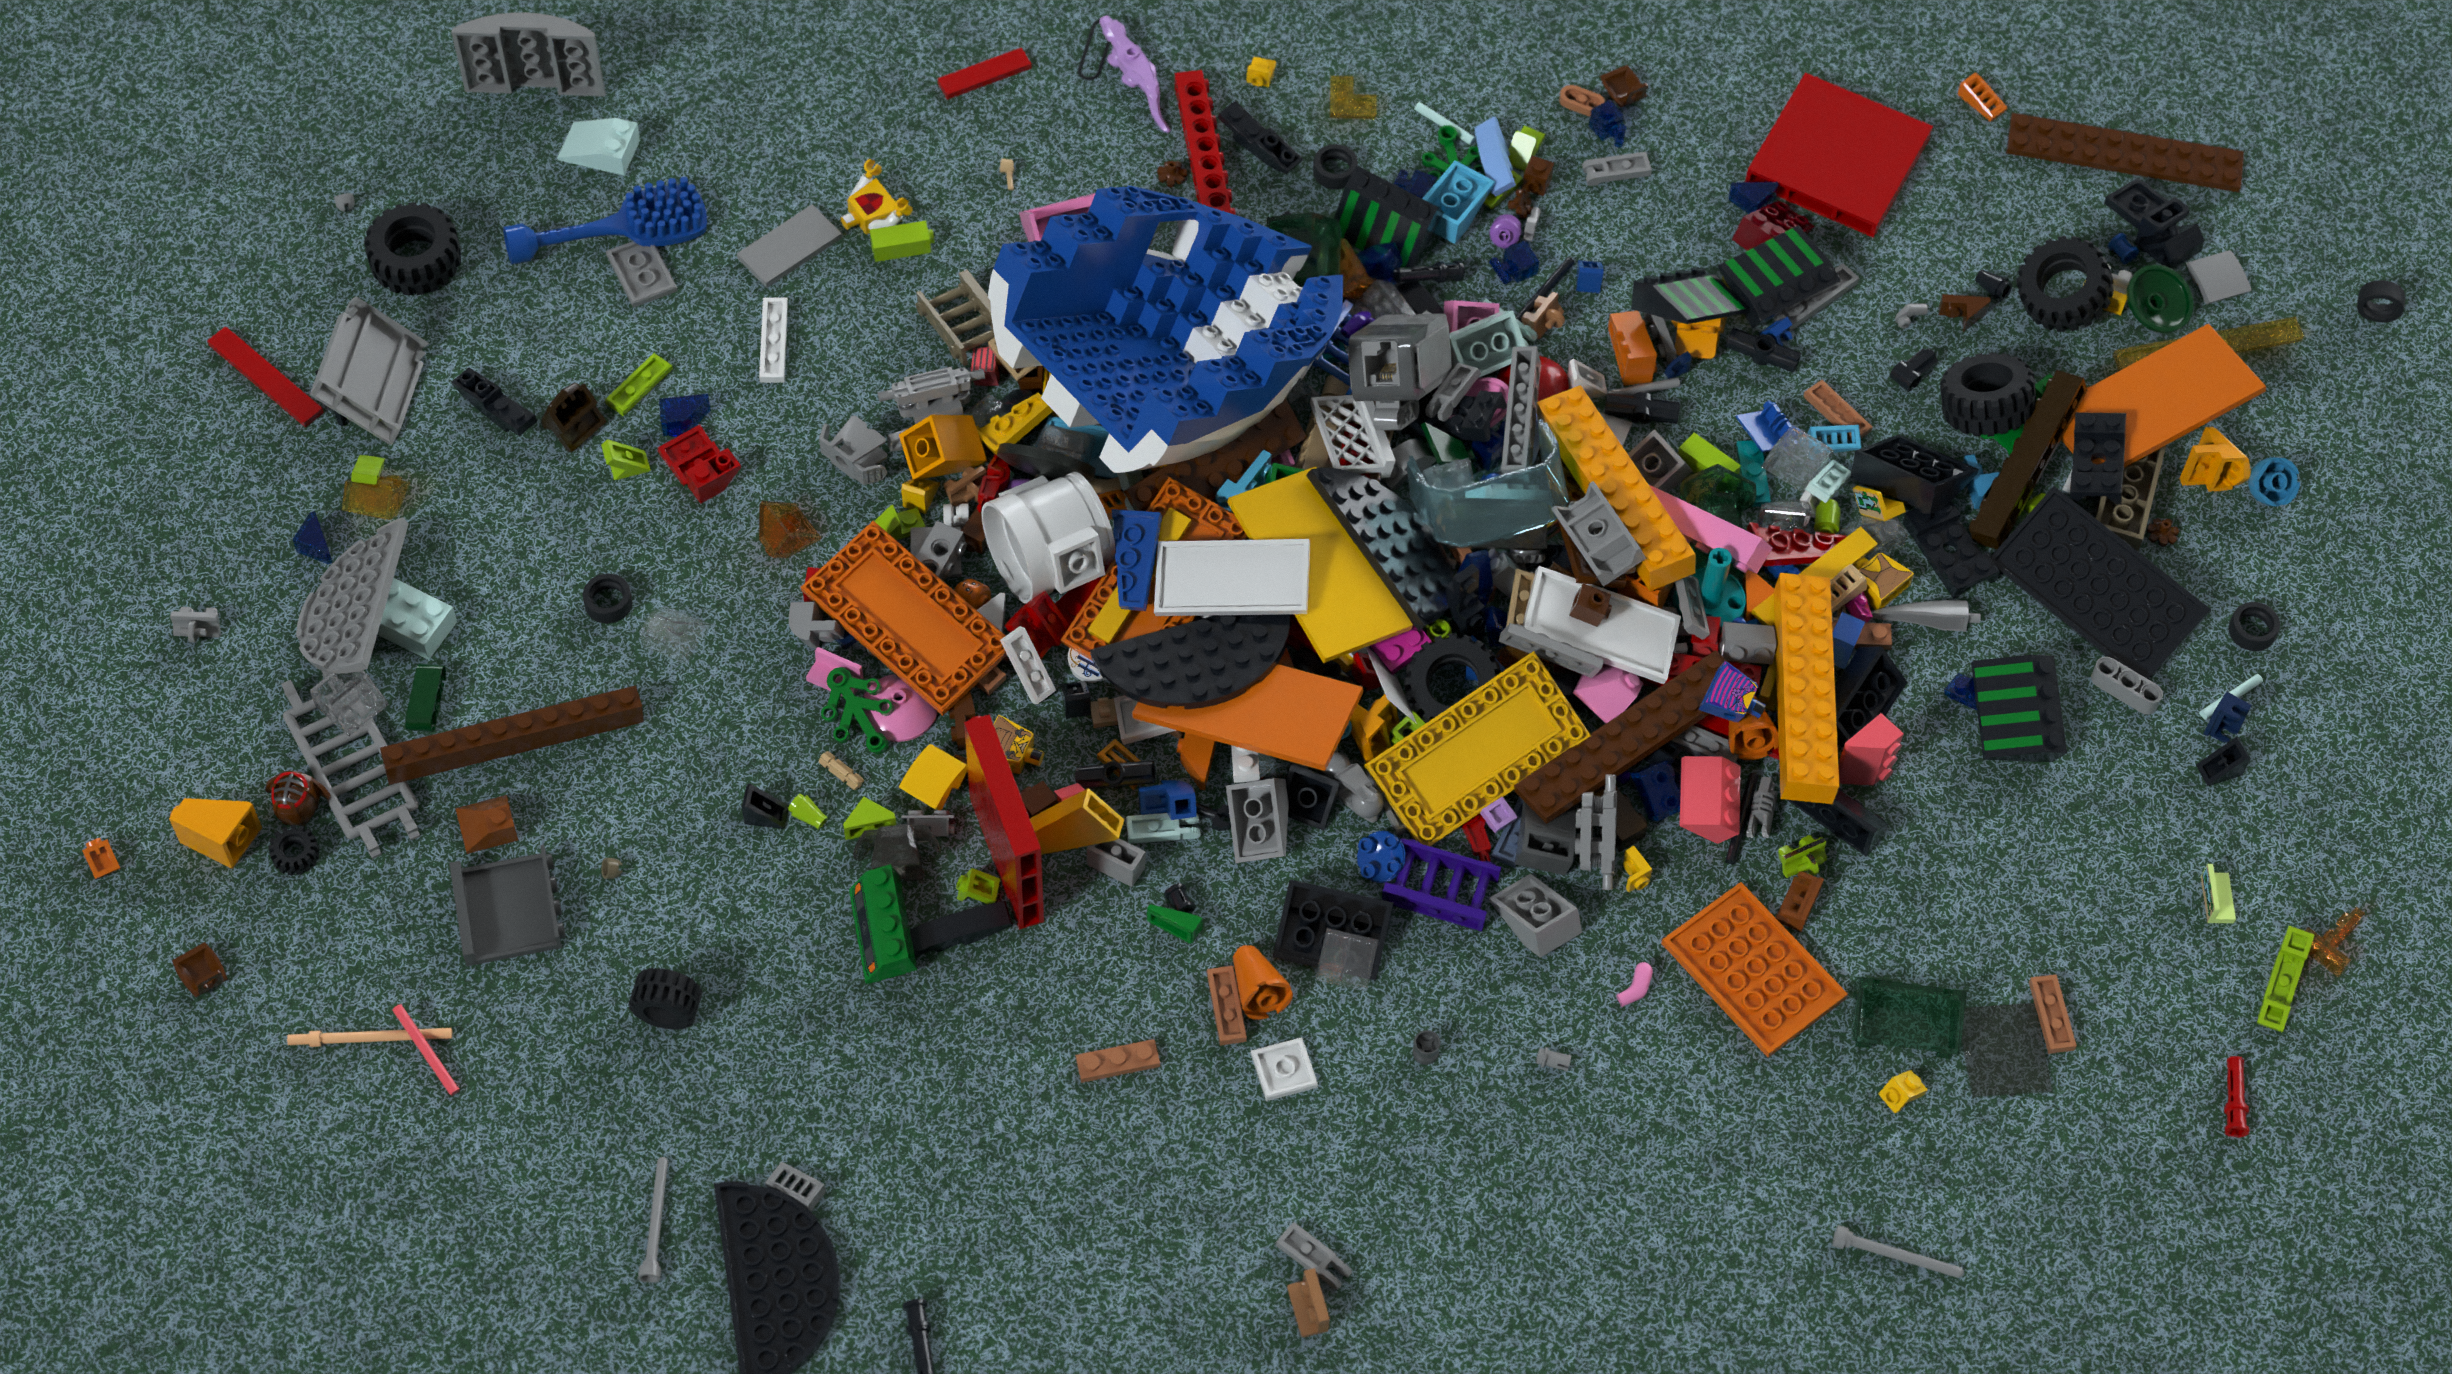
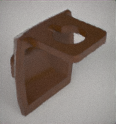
(1624, 86)
(200, 969)

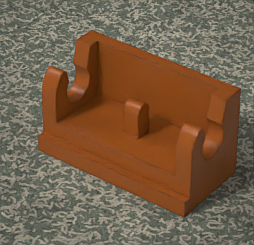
(1799, 901)

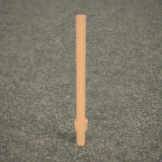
(317, 1038)

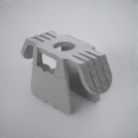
(858, 454)

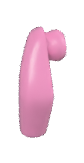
(1639, 986)

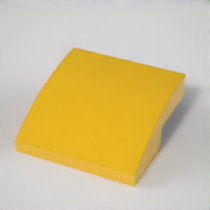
(933, 776)

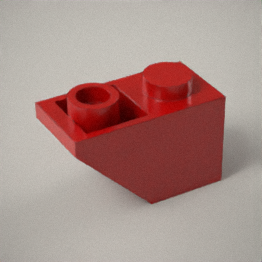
(712, 475)

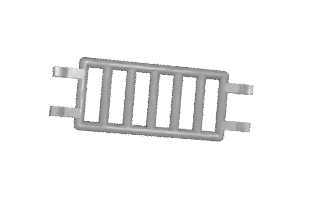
(320, 774)

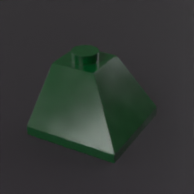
(1447, 447)

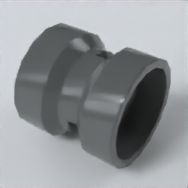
(1426, 1041)

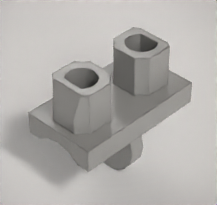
(195, 624)

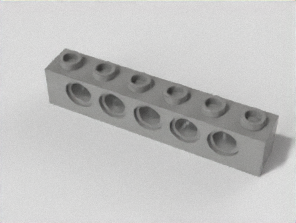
(1521, 409)
(941, 539)

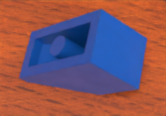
(1845, 637)

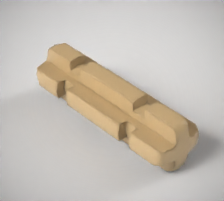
(841, 770)

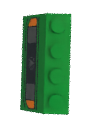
(882, 925)

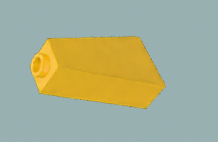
(1076, 823)

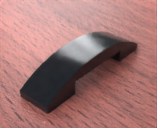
(1417, 297)

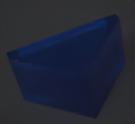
(1752, 195)
(311, 541)

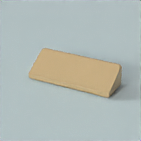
(1520, 595)

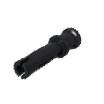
(1438, 272)
(918, 1330)

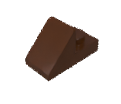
(1968, 307)

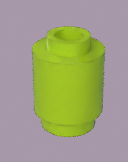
(1827, 517)

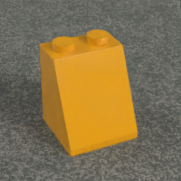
(942, 446)
(216, 827)

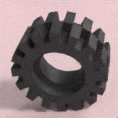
(290, 837)

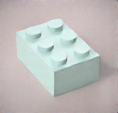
(1486, 342)
(415, 619)

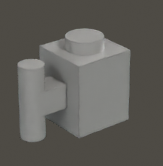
(1502, 571)

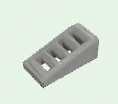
(814, 1195)

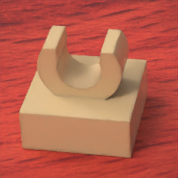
(1103, 712)

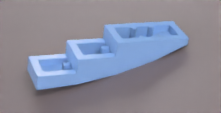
(1494, 155)

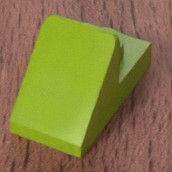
(1524, 146)
(624, 459)
(899, 524)

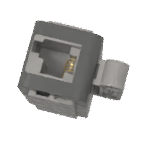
(1398, 364)

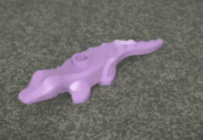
(1134, 65)

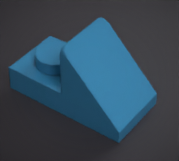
(1981, 484)

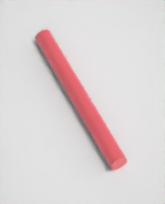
(425, 1049)

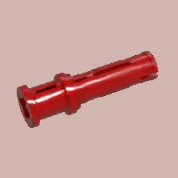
(2236, 1108)

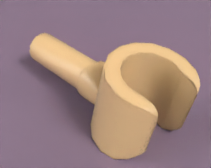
(1006, 166)

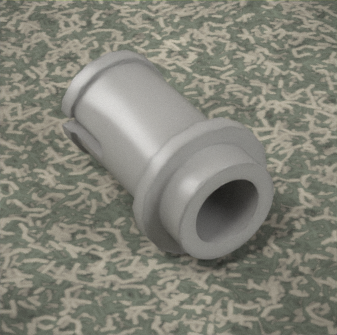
(1553, 1059)

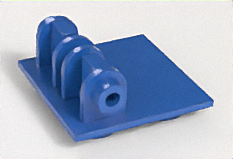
(1765, 426)

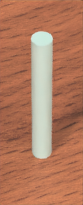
(1441, 121)
(2238, 692)

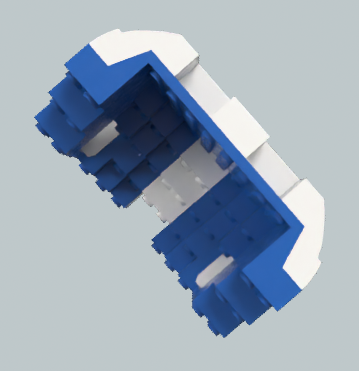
(1159, 343)

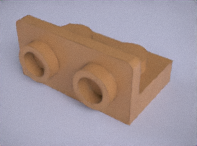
(1309, 1305)

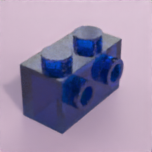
(1658, 790)

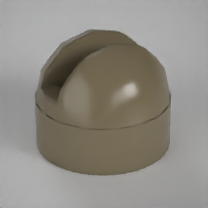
(610, 868)

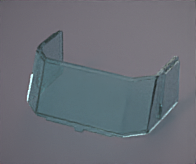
(1494, 505)

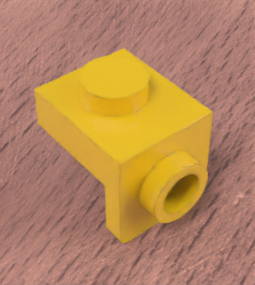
(1901, 1090)

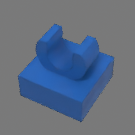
(1778, 329)

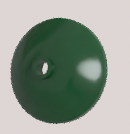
(2167, 294)

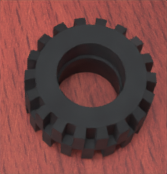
(665, 998)

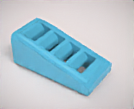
(1823, 431)

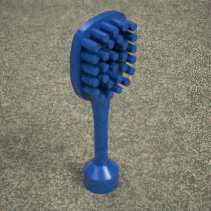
(647, 217)

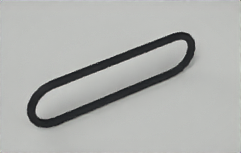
(1085, 52)

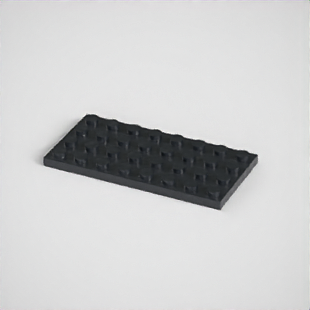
(2099, 585)

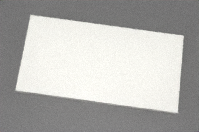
(1232, 577)
(1631, 639)

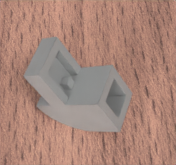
(1419, 450)
(807, 624)

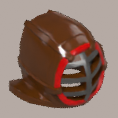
(295, 804)

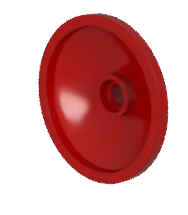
(1552, 378)

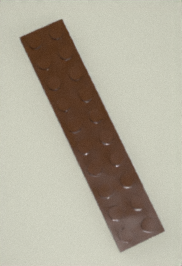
(2125, 152)
(1620, 742)

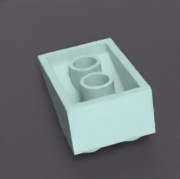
(601, 144)

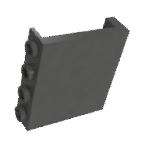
(507, 908)

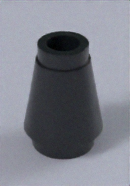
(1994, 284)

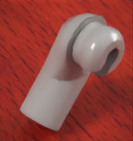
(1904, 315)

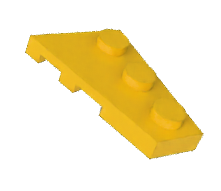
(1014, 424)

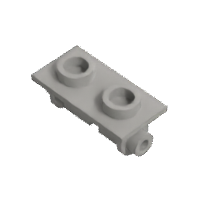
(938, 822)

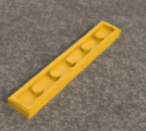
(1846, 552)
(1111, 616)

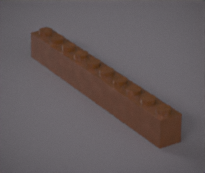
(511, 735)

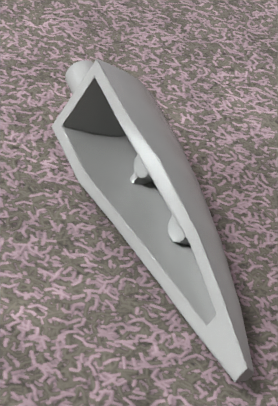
(1939, 614)

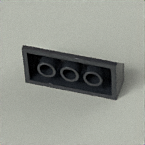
(1865, 690)
(1848, 821)

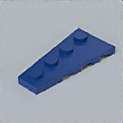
(1136, 547)

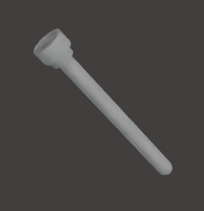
(1845, 1238)
(650, 1269)

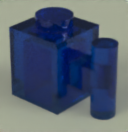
(1607, 122)
(1418, 184)
(1518, 261)
(1490, 452)

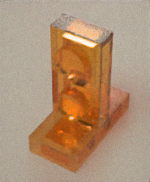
(1355, 277)
(2324, 948)

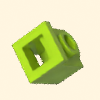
(1405, 724)

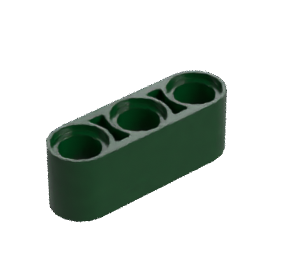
(424, 697)

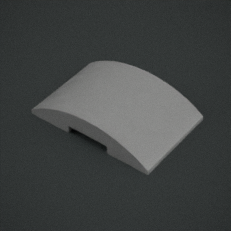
(528, 53)

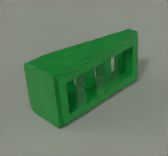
(1177, 923)

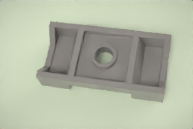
(1612, 549)

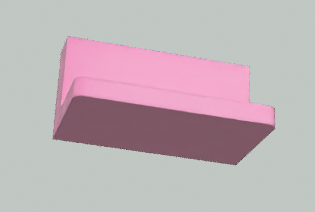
(828, 661)

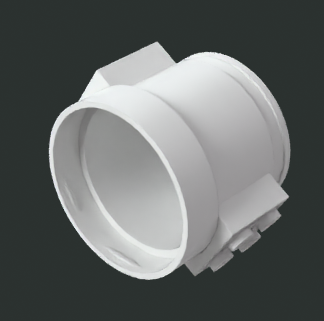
(1048, 535)

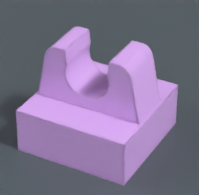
(1498, 815)

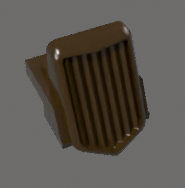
(573, 416)

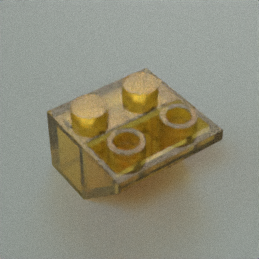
(376, 500)

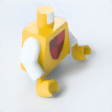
(872, 205)

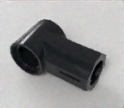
(1910, 373)

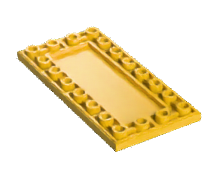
(1345, 595)
(1477, 750)

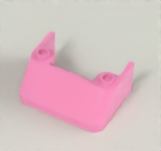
(1036, 219)

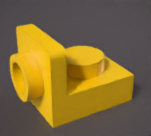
(1260, 71)
(1637, 868)

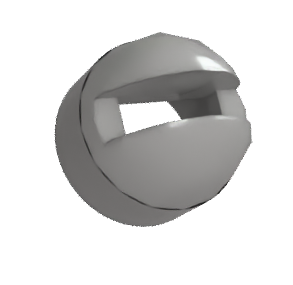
(345, 200)

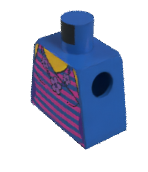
(1731, 695)

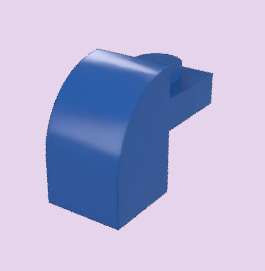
(1172, 797)

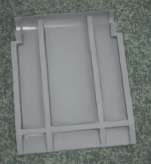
(370, 370)

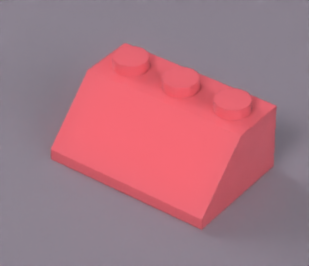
(1870, 753)
(1710, 797)

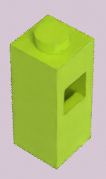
(901, 241)
(1702, 455)

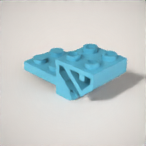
(1252, 478)

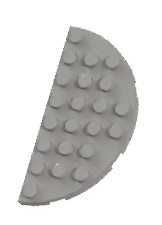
(346, 610)

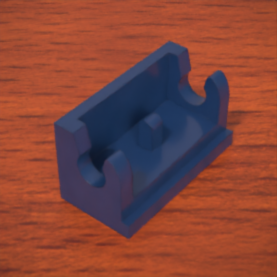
(2228, 715)

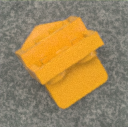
(1699, 338)
(2215, 463)
(1373, 727)

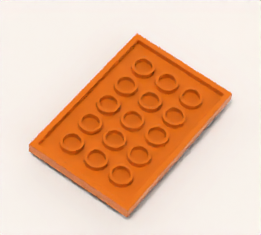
(1754, 969)

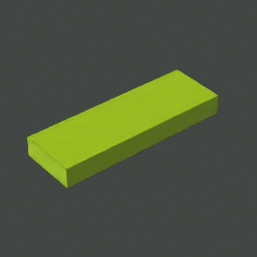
(638, 384)
(367, 469)

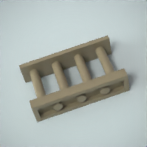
(977, 301)

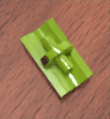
(1805, 858)

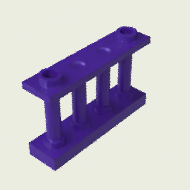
(1446, 908)

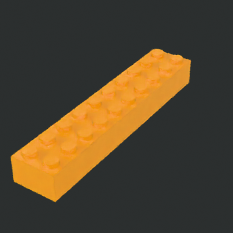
(1598, 456)
(1805, 689)

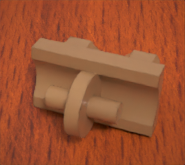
(1547, 314)
(965, 488)

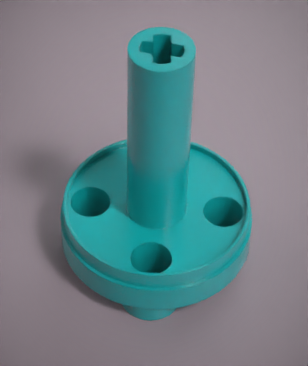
(1718, 589)

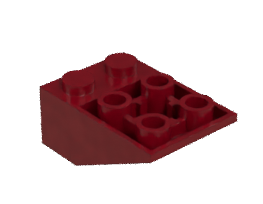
(1767, 224)

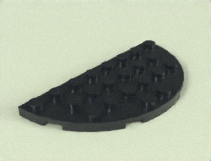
(1391, 540)
(1195, 661)
(778, 1277)

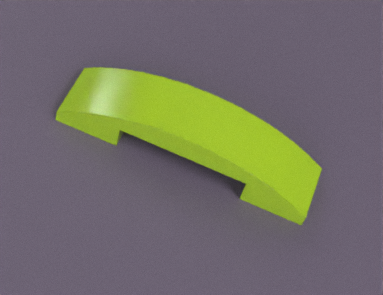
(2284, 978)

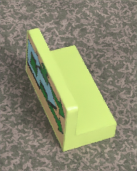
(2217, 896)

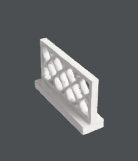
(1378, 445)

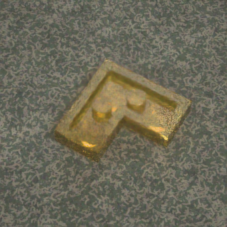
(1349, 105)

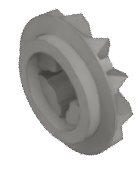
(1526, 556)

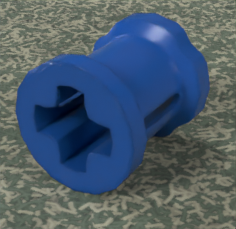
(2123, 248)

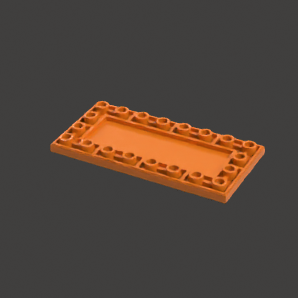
(2172, 392)
(1208, 524)
(907, 617)
(1283, 716)

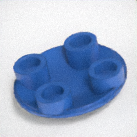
(1381, 856)

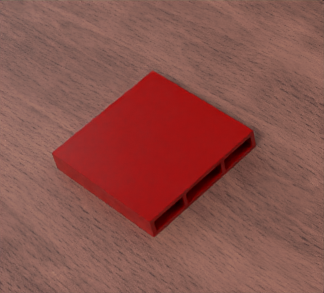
(1840, 154)
(1004, 821)

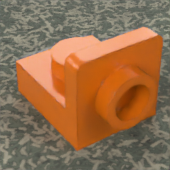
(100, 858)

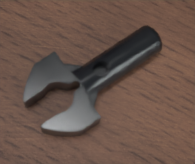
(1215, 815)

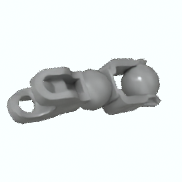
(1355, 787)

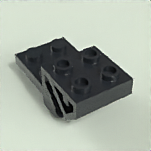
(2156, 223)

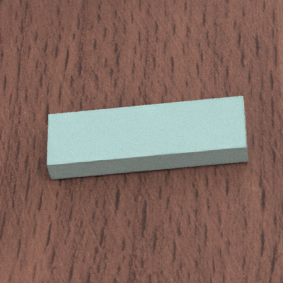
(1829, 481)

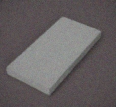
(789, 246)

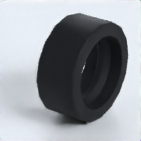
(1334, 151)
(2381, 290)
(611, 614)
(2249, 641)

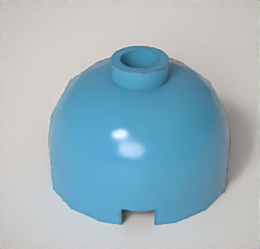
(2274, 481)

